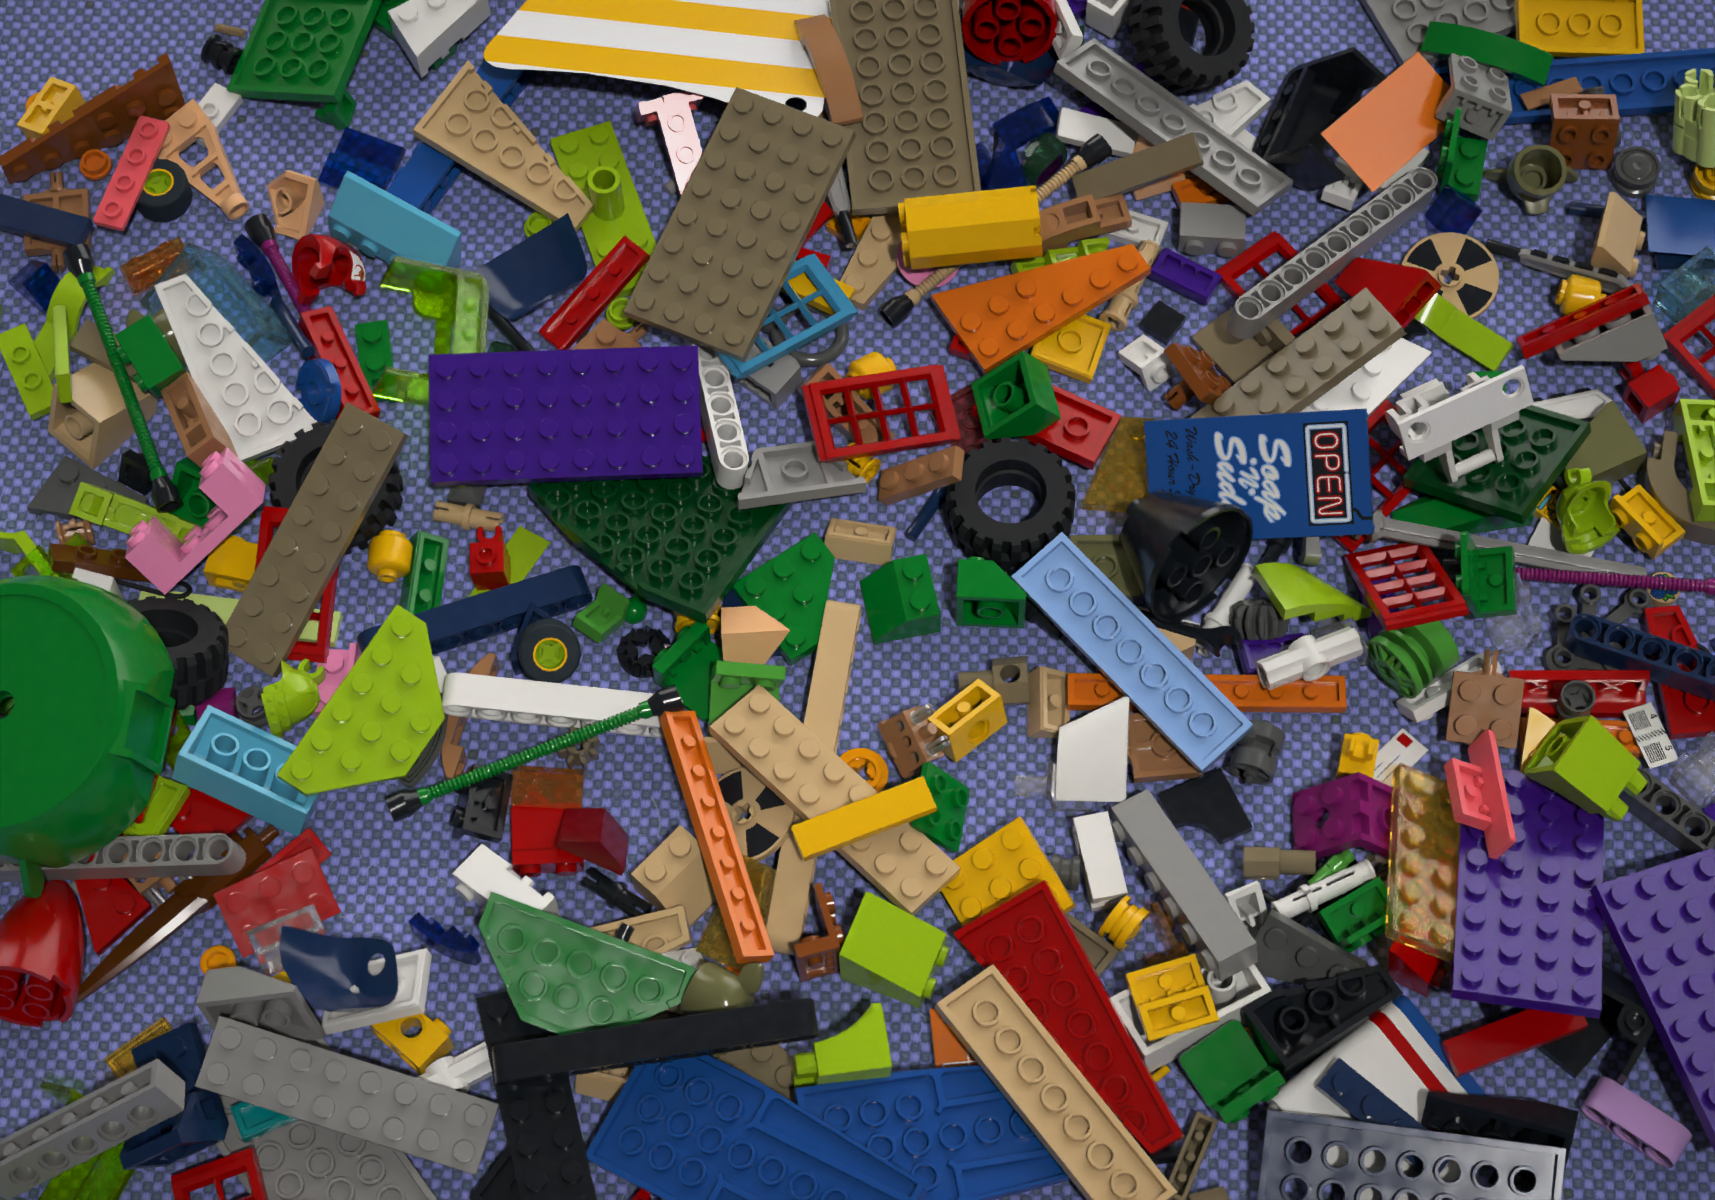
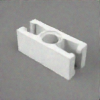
(1099, 860)

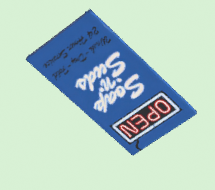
(1283, 469)

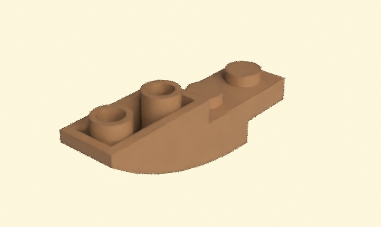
(1081, 219)

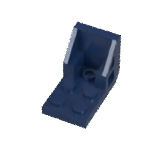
(203, 1116)

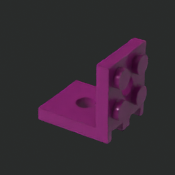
(1356, 816)

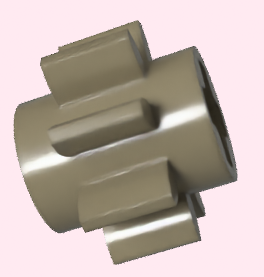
(581, 757)

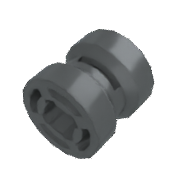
(1578, 695)

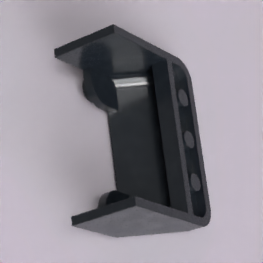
(1306, 107)
(1625, 1003)

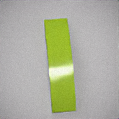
(122, 512)

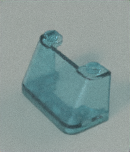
(230, 296)

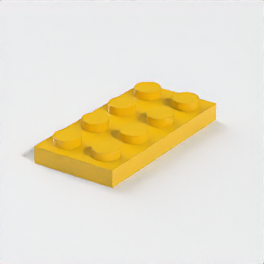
(1581, 26)

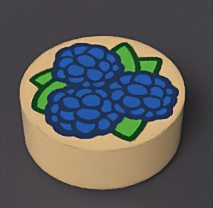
(1663, 597)

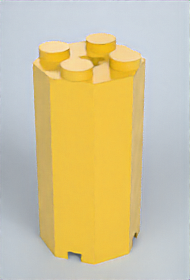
(970, 227)

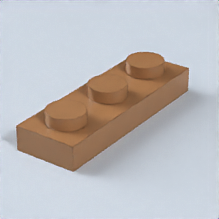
(921, 475)

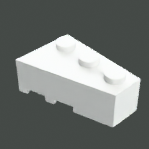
(433, 26)
(488, 873)

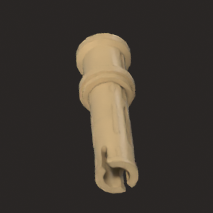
(1127, 300)

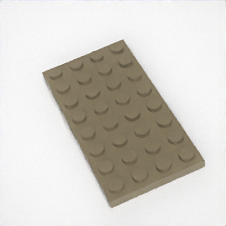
(912, 102)
(740, 224)

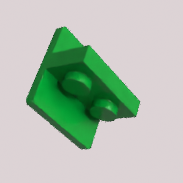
(951, 799)
(1356, 916)

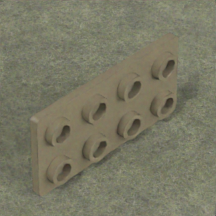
(1238, 356)

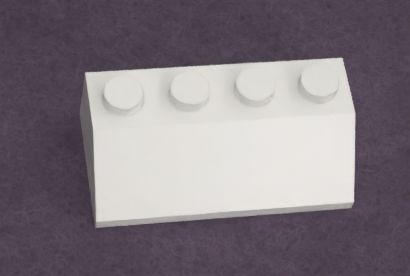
(1229, 1000)

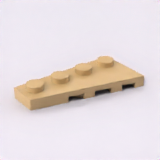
(873, 259)
(656, 931)

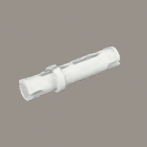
(1235, 592)
(1309, 897)

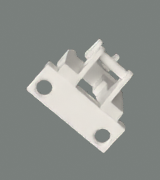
(1433, 419)

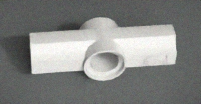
(1309, 658)
(460, 1071)

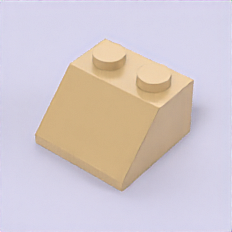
(1618, 237)
(676, 876)

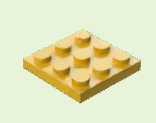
(999, 871)

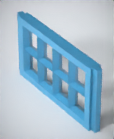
(831, 292)

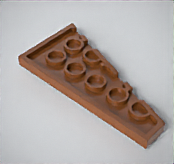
(98, 122)

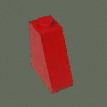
(1397, 287)

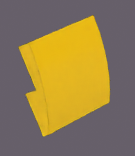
(1171, 997)

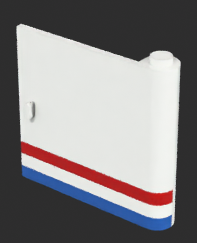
(1396, 1055)

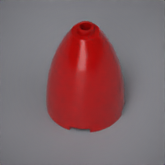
(1018, 26)
(47, 943)

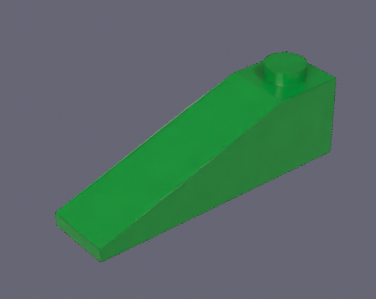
(1453, 516)

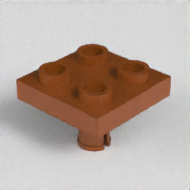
(1197, 375)

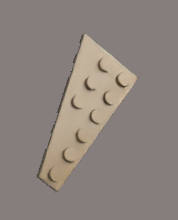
(494, 143)

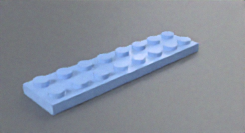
(1132, 653)

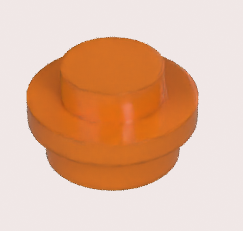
(95, 164)

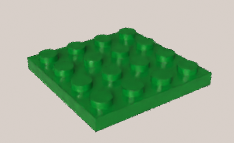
(303, 49)

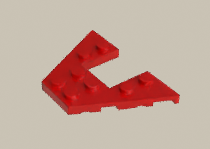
(115, 906)

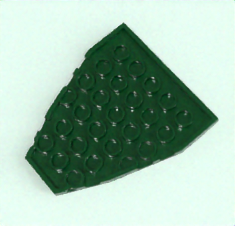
(664, 536)

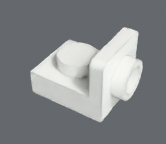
(1147, 360)

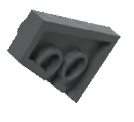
(62, 485)
(1298, 954)

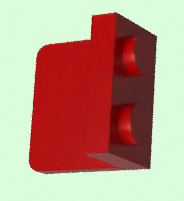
(535, 843)

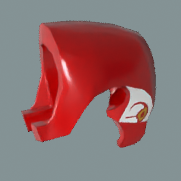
(326, 263)

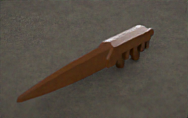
(190, 899)

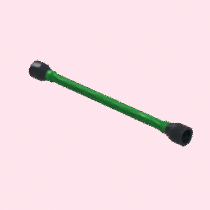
(164, 491)
(407, 802)

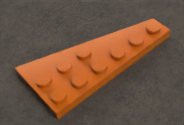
(1023, 308)

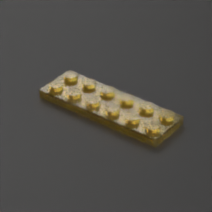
(1422, 864)

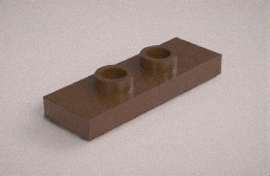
(86, 557)

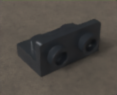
(482, 808)

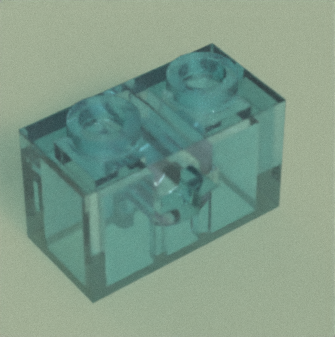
(1687, 286)

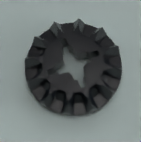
(628, 653)

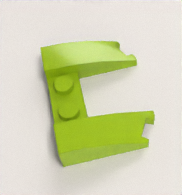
(1696, 429)

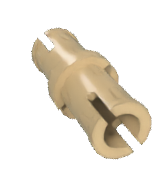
(467, 516)

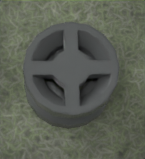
(248, 701)
(1067, 870)

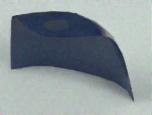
(1020, 74)
(535, 269)
(330, 965)

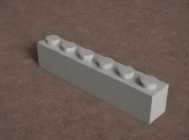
(1183, 885)

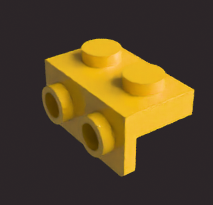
(1645, 521)

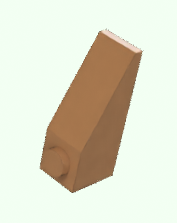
(836, 407)
(195, 420)

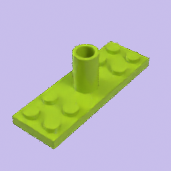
(600, 171)

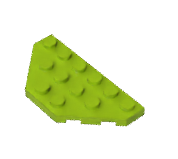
(376, 716)

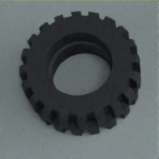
(1170, 57)
(295, 465)
(1010, 465)
(195, 644)

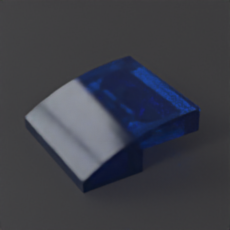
(363, 156)

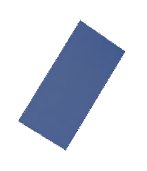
(1680, 224)

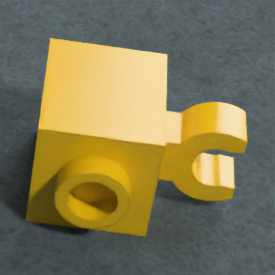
(1357, 754)

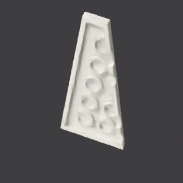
(230, 374)
(1374, 380)

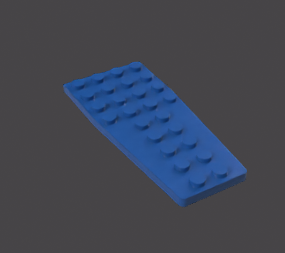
(942, 1129)
(722, 1135)

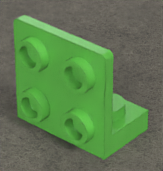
(735, 680)

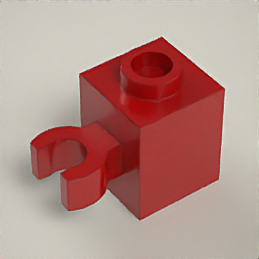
(1648, 391)
(490, 561)

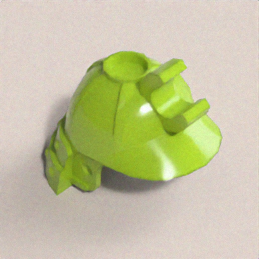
(1584, 512)
(292, 697)

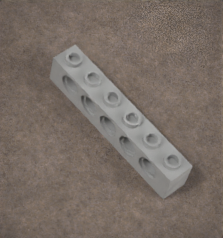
(89, 1127)

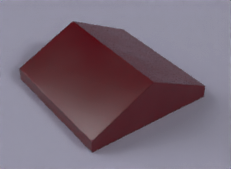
(594, 837)

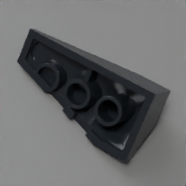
(1306, 1020)
(1501, 1119)

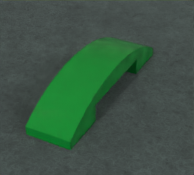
(1488, 49)

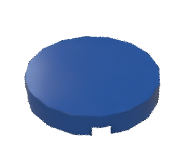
(319, 389)

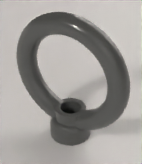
(806, 359)

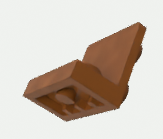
(1584, 129)
(820, 955)

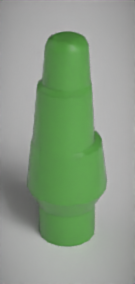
(1333, 865)

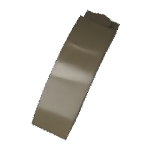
(1663, 485)

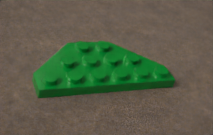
(573, 975)

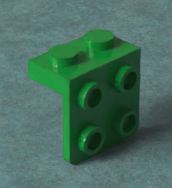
(1486, 578)
(689, 667)
(1230, 1072)

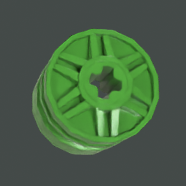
(1412, 656)

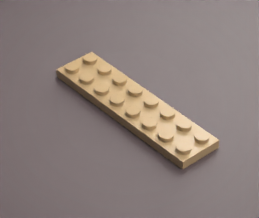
(816, 781)
(1050, 1092)

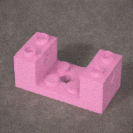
(166, 558)

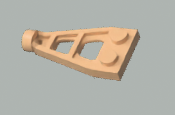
(185, 128)

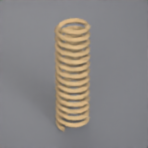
(224, 29)

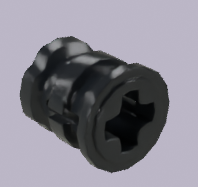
(221, 53)

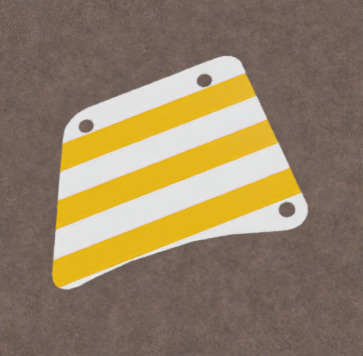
(670, 43)

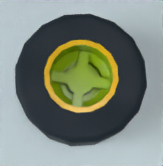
(165, 192)
(553, 662)

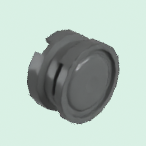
(1635, 172)

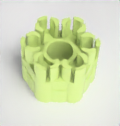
(1695, 118)

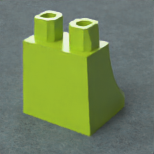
(1587, 767)
(851, 1055)

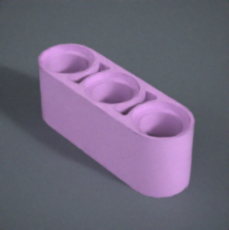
(1636, 1122)

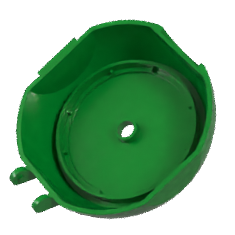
(83, 723)

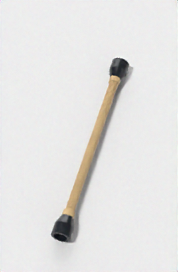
(899, 307)

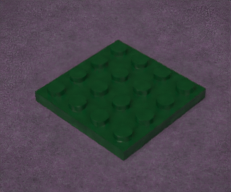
(1534, 456)

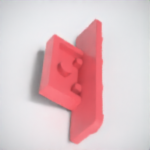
(131, 173)
(1480, 794)

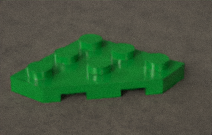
(793, 592)

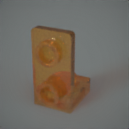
(1164, 927)

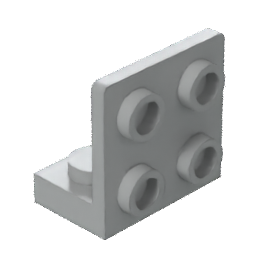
(1480, 94)

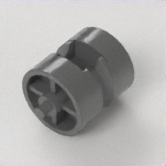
(1257, 753)

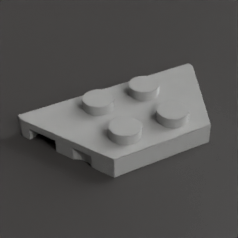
(794, 475)

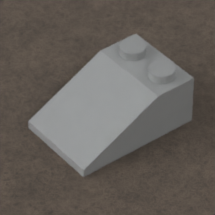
(1624, 339)
(257, 1002)

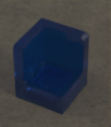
(1453, 211)

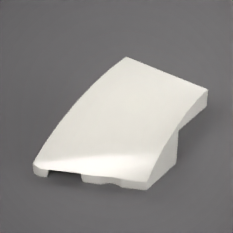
(1094, 755)

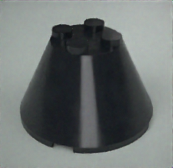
(1183, 550)

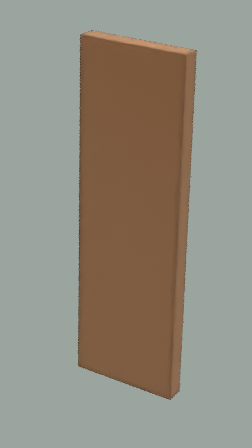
(1541, 96)

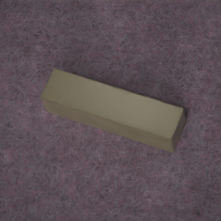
(1192, 1155)

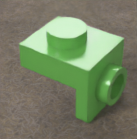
(603, 614)

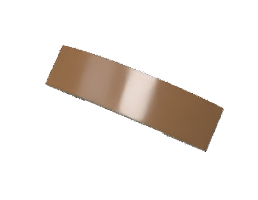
(831, 68)
(452, 754)

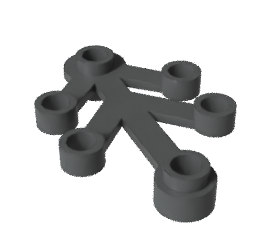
(1628, 609)

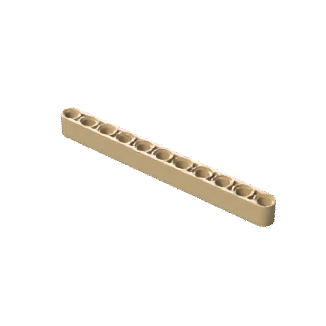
(824, 718)

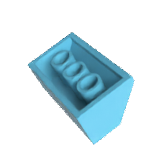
(389, 226)
(241, 769)

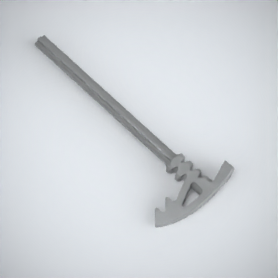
(1446, 540)

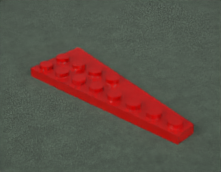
(1054, 977)

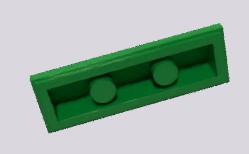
(425, 581)

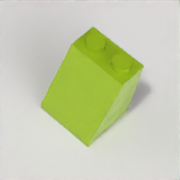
(892, 952)

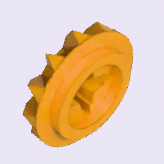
(876, 766)

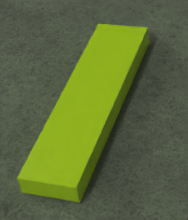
(62, 354)

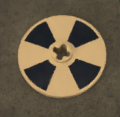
(1470, 262)
(769, 818)

